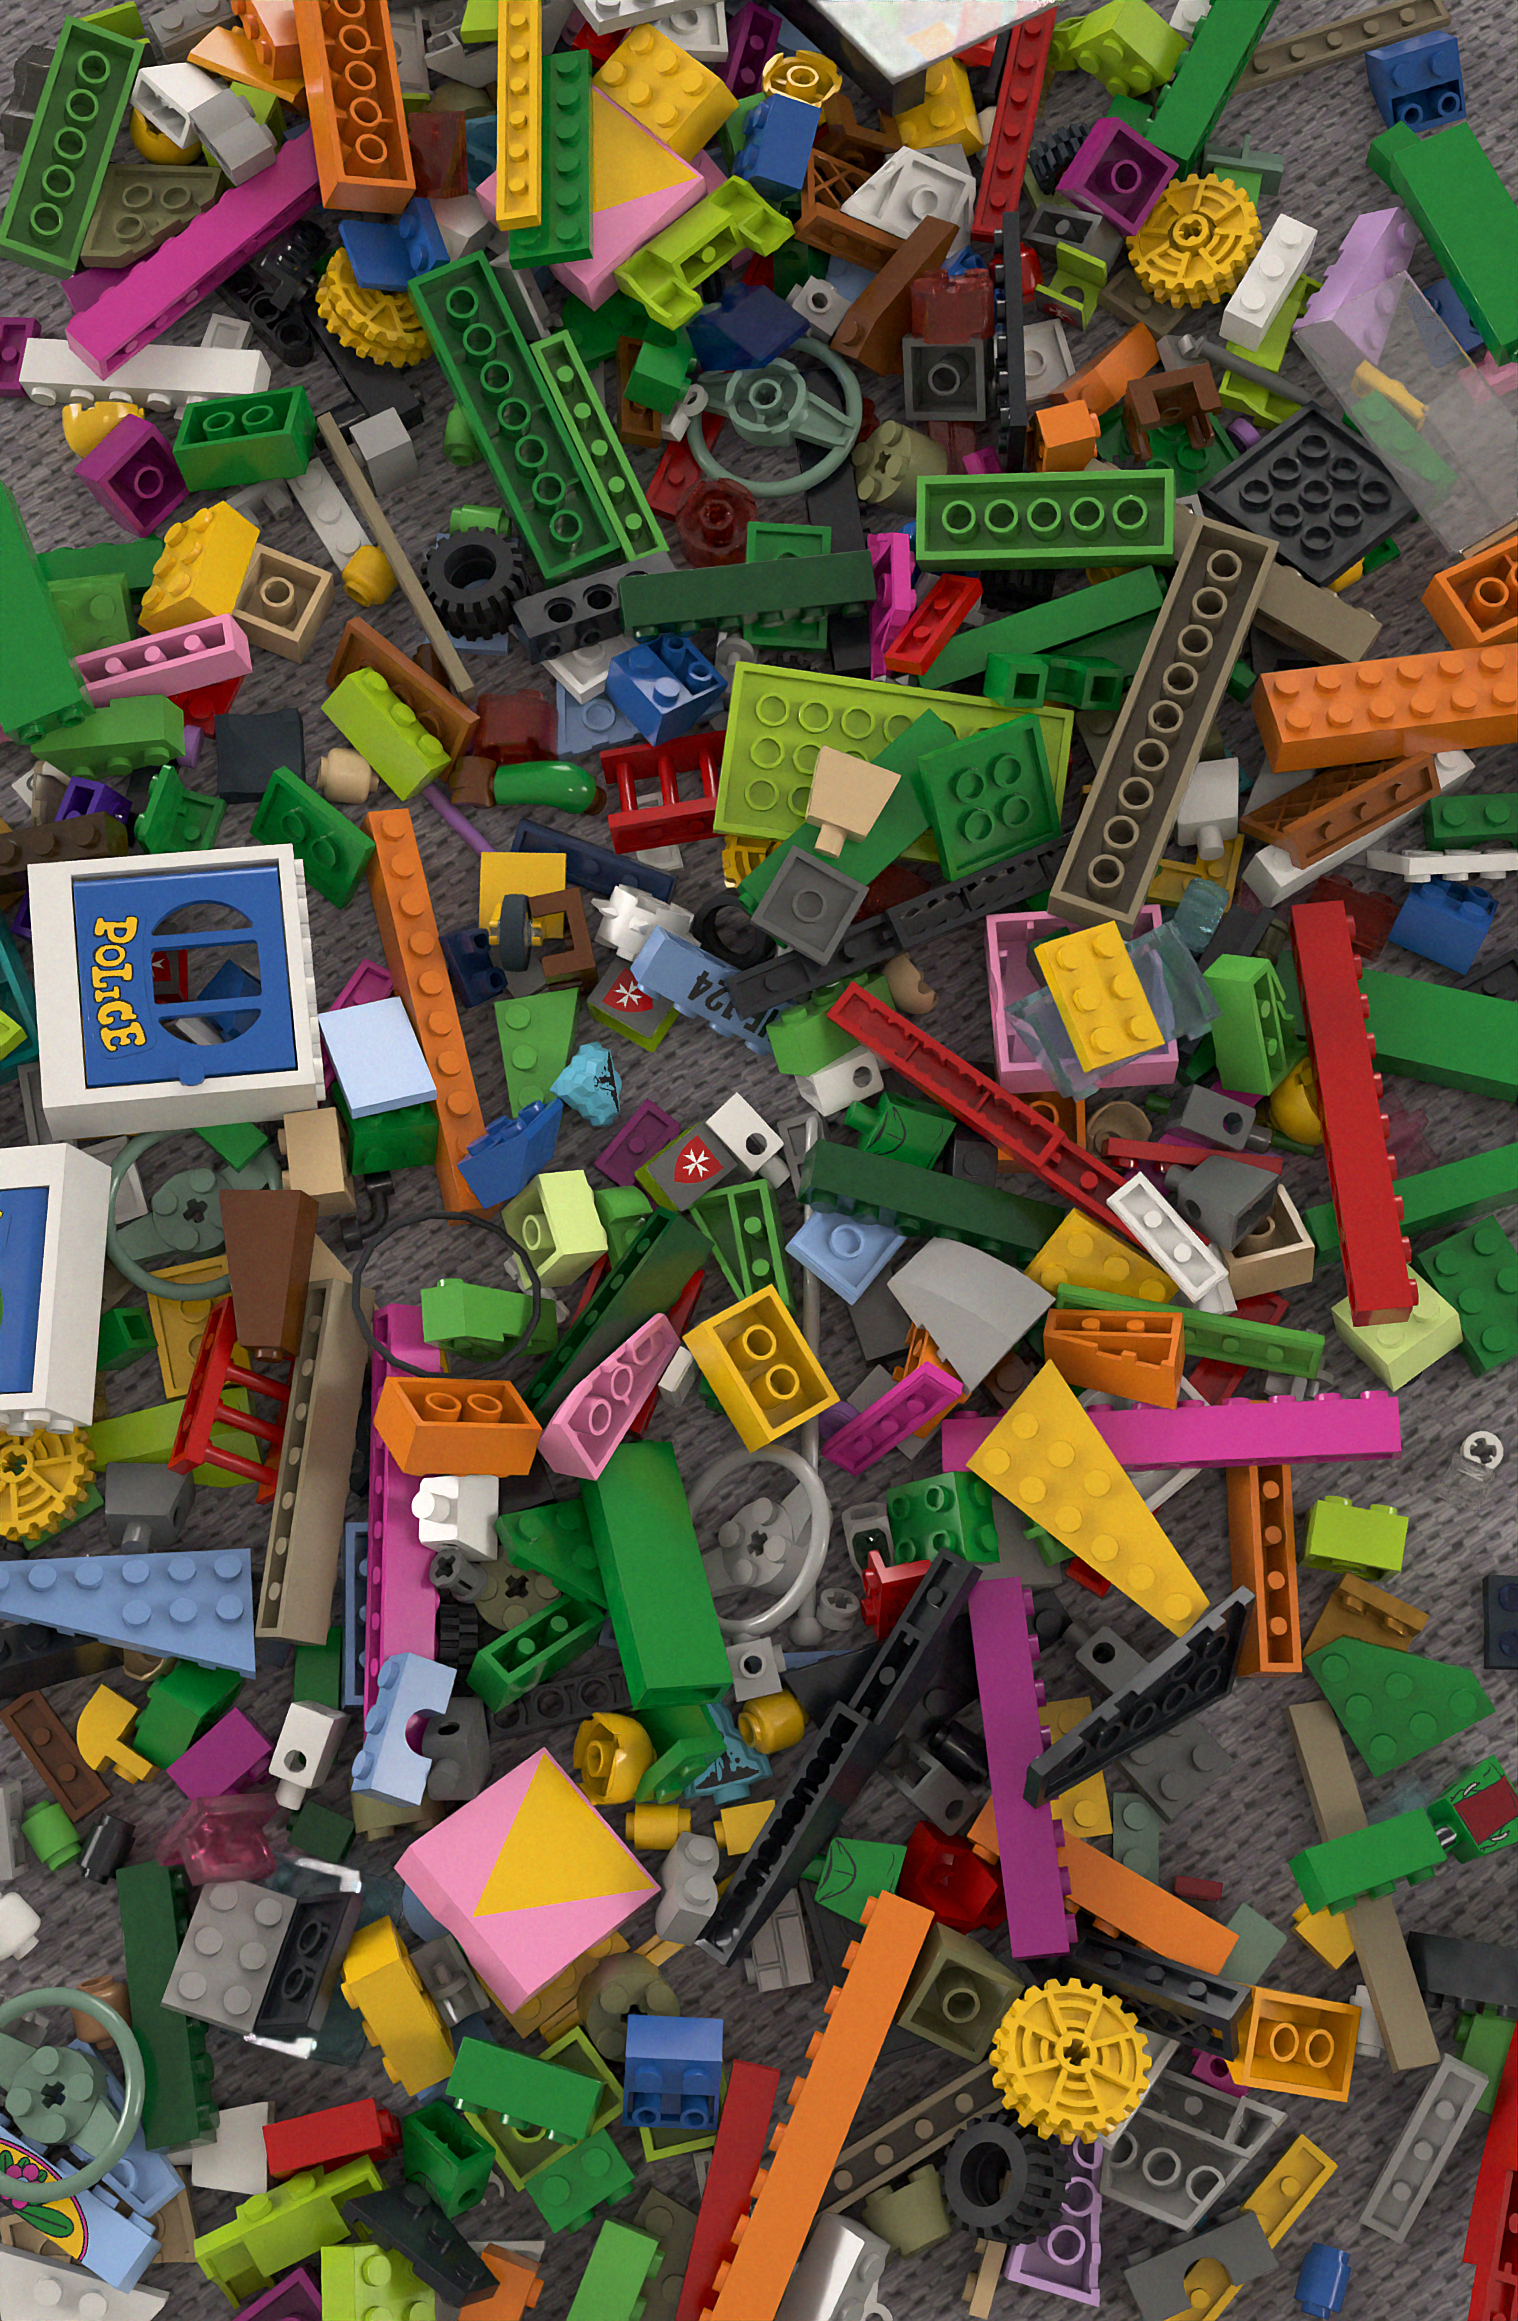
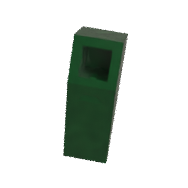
(795, 259)

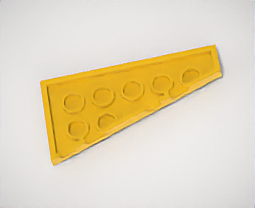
(1071, 1484)

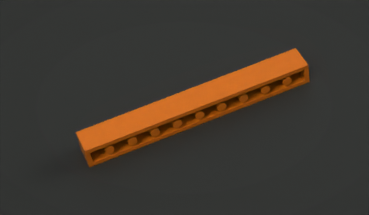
(425, 990)
(822, 2111)

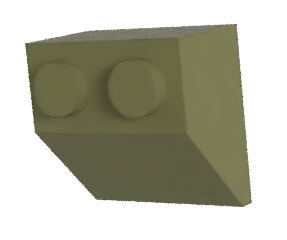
(957, 1994)

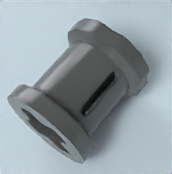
(463, 1573)

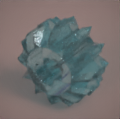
(1200, 912)

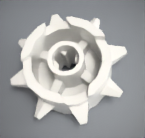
(632, 918)

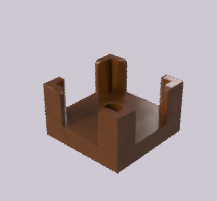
(856, 143)
(1168, 400)
(577, 964)

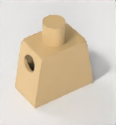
(846, 799)

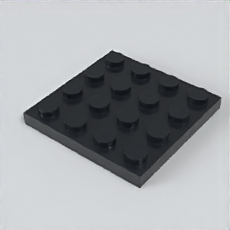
(1312, 491)

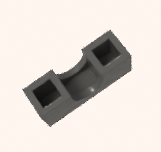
(1158, 2276)

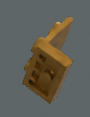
(1367, 1614)

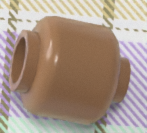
(114, 1994)

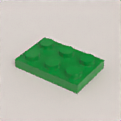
(785, 541)
(328, 843)

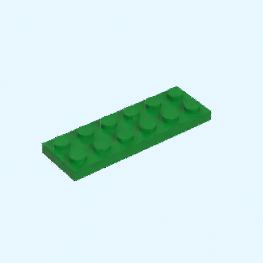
(565, 167)

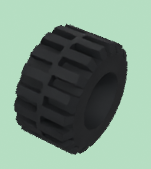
(467, 559)
(975, 2172)

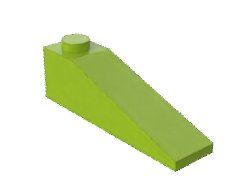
(151, 1433)

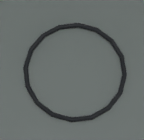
(356, 1286)

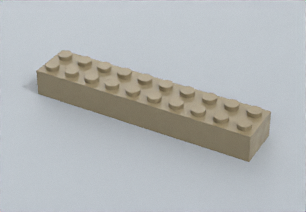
(1163, 727)

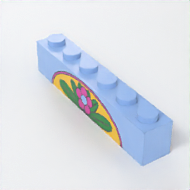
(82, 2224)

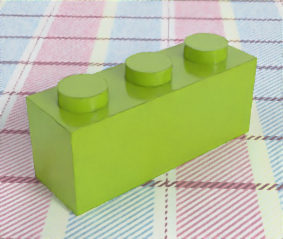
(386, 733)

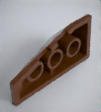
(882, 313)

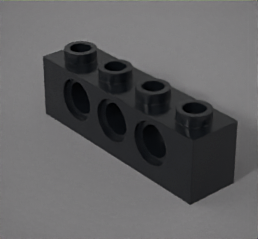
(578, 611)

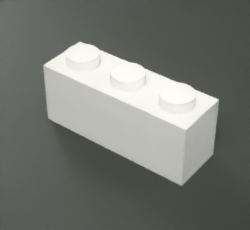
(1268, 282)

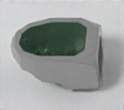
(868, 1530)

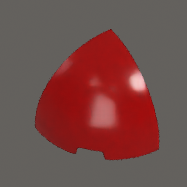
(952, 1881)

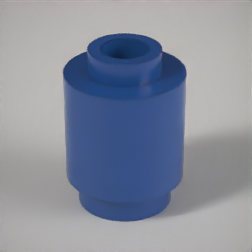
(1323, 2280)

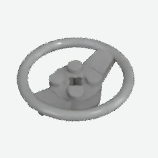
(766, 1539)

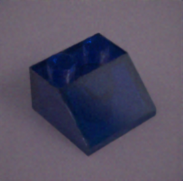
(744, 329)

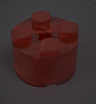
(952, 306)
(714, 522)
(516, 728)

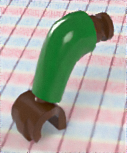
(546, 783)

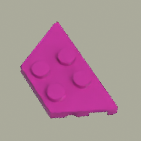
(895, 600)

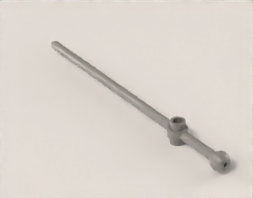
(806, 1628)

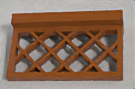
(834, 230)
(1356, 809)

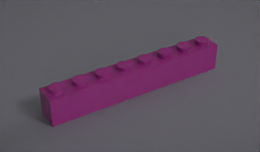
(1013, 1740)

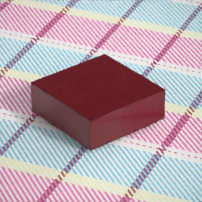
(1196, 1888)

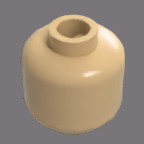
(346, 776)

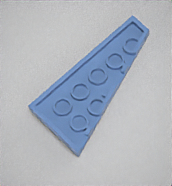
(147, 1603)

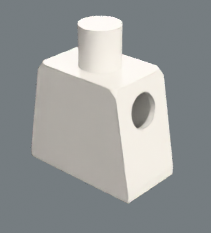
(169, 93)
(1210, 808)
(843, 1081)
(733, 1126)
(459, 1515)
(317, 1734)
(239, 2156)

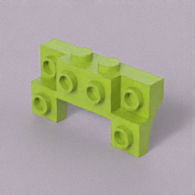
(697, 246)
(1250, 398)
(285, 2227)

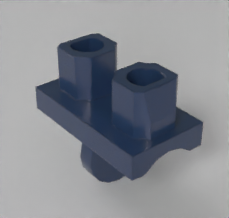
(471, 965)

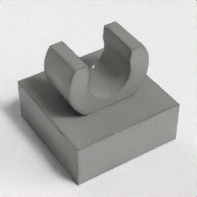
(1179, 351)

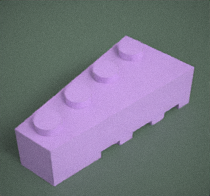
(1370, 254)
(1070, 2254)

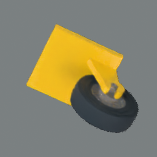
(504, 904)

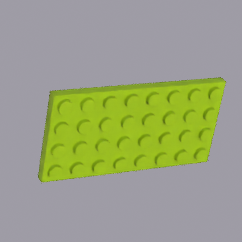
(788, 714)

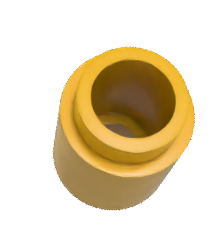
(657, 1825)

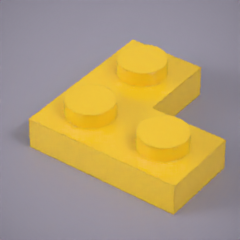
(1173, 881)

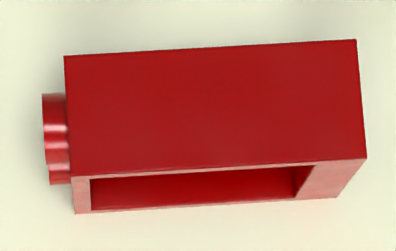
(332, 2138)

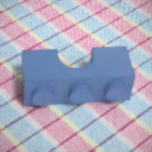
(387, 1765)

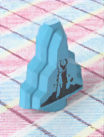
(591, 1085)
(734, 1770)

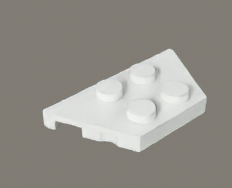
(911, 189)
(55, 2290)

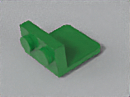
(178, 817)
(389, 1138)
(943, 1512)
(684, 1746)
(581, 2181)

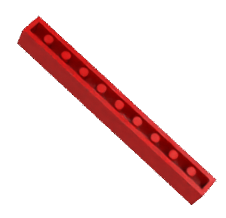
(1350, 1115)

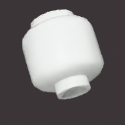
(17, 1926)

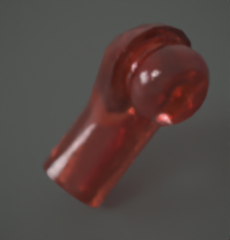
(869, 421)

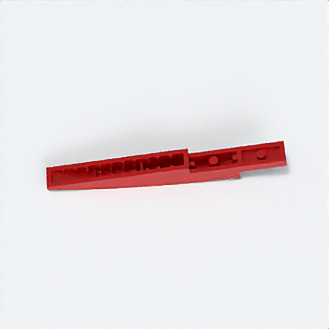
(983, 1106)
(1494, 2213)

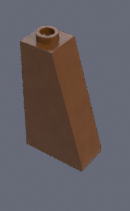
(269, 1266)

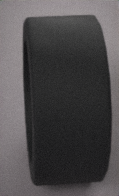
(705, 932)

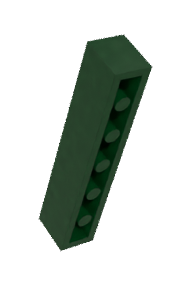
(746, 594)
(925, 1202)
(638, 1287)
(177, 2068)

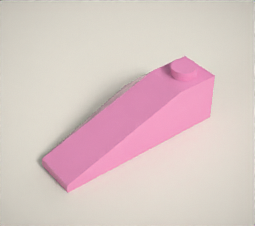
(607, 1401)

